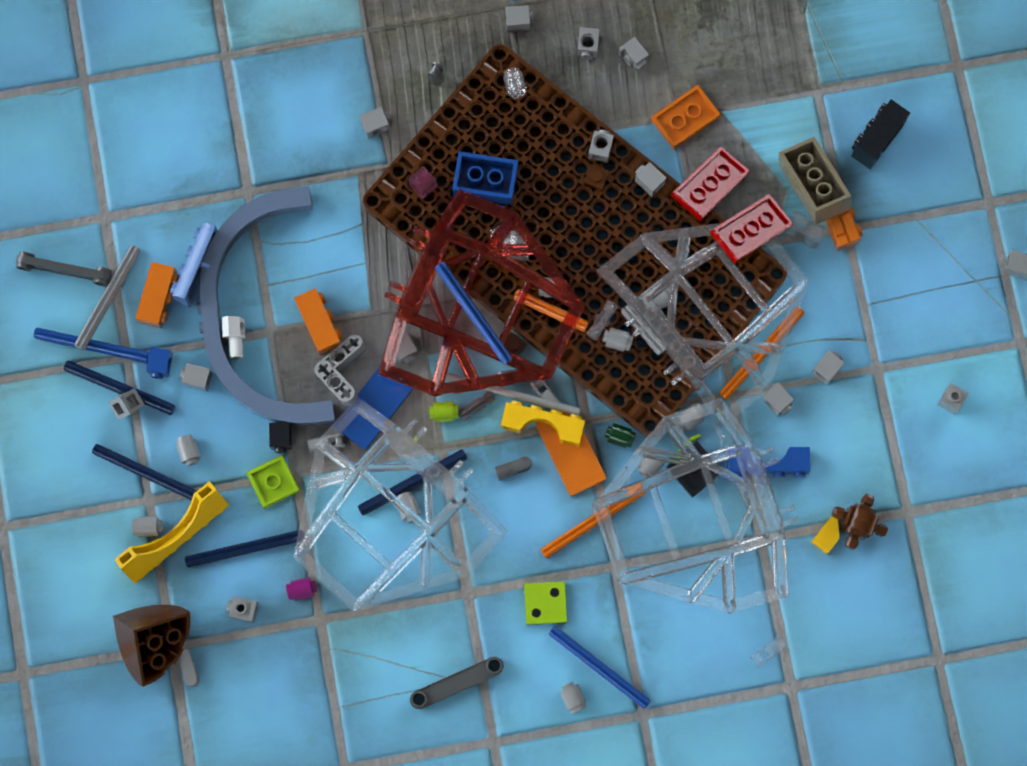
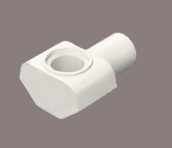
(234, 331)

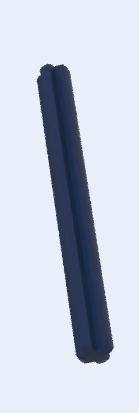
(117, 386)
(143, 471)
(408, 484)
(241, 549)

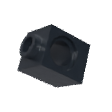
(280, 437)

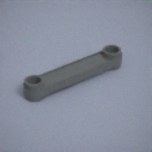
(27, 262)
(456, 682)

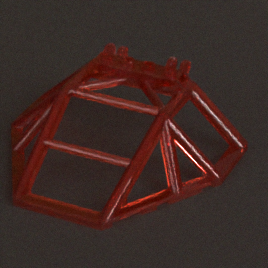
(454, 340)

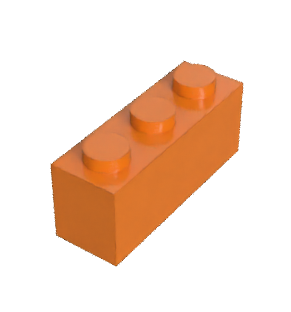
(156, 295)
(318, 320)

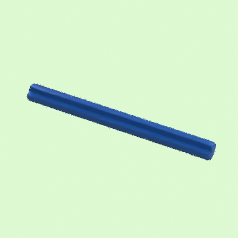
(473, 313)
(93, 345)
(599, 667)

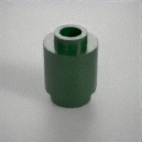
(620, 435)

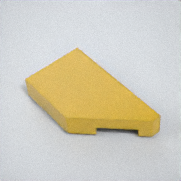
(827, 536)

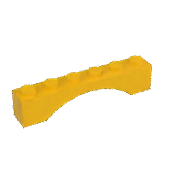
(141, 559)

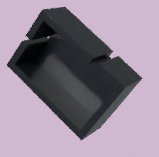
(879, 133)

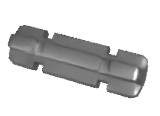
(476, 406)

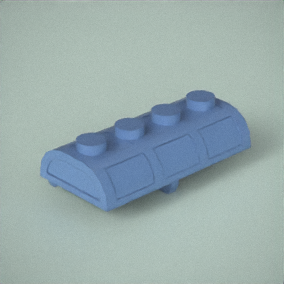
(188, 286)

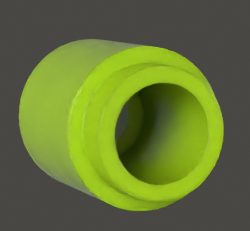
(443, 411)

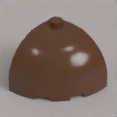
(151, 639)

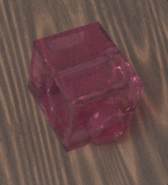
(422, 182)

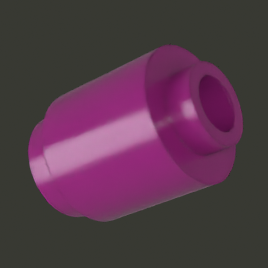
(301, 589)

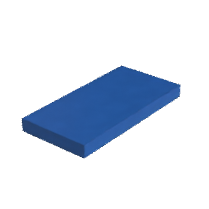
(386, 398)

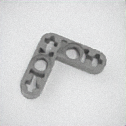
(334, 368)

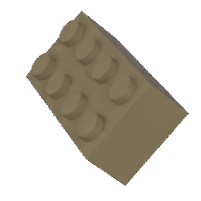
(815, 180)

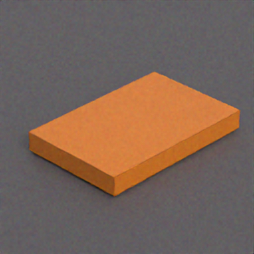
(685, 117)

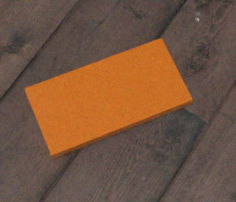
(575, 464)

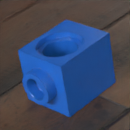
(159, 362)

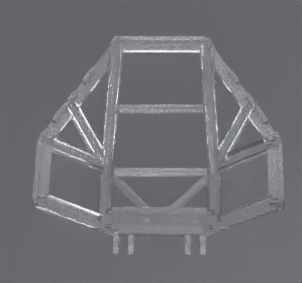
(678, 346)
(433, 475)
(762, 504)

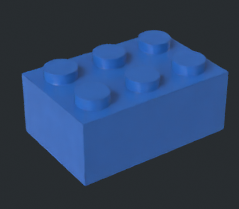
(486, 177)

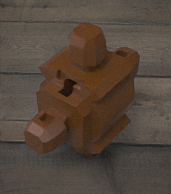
(859, 521)

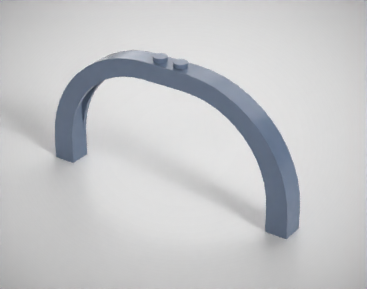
(231, 230)

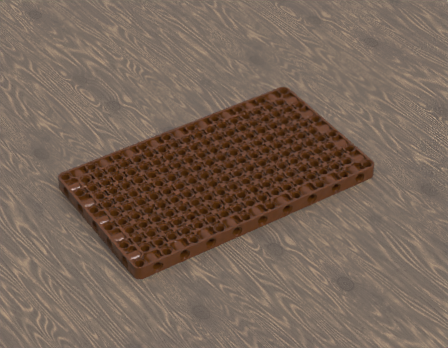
(541, 335)

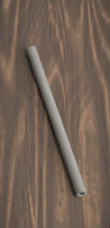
(524, 397)

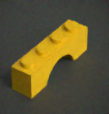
(518, 417)

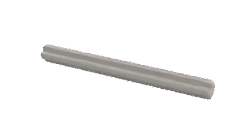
(107, 297)

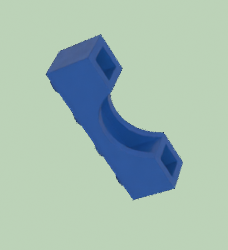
(794, 462)

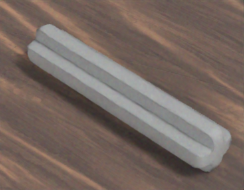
(628, 313)

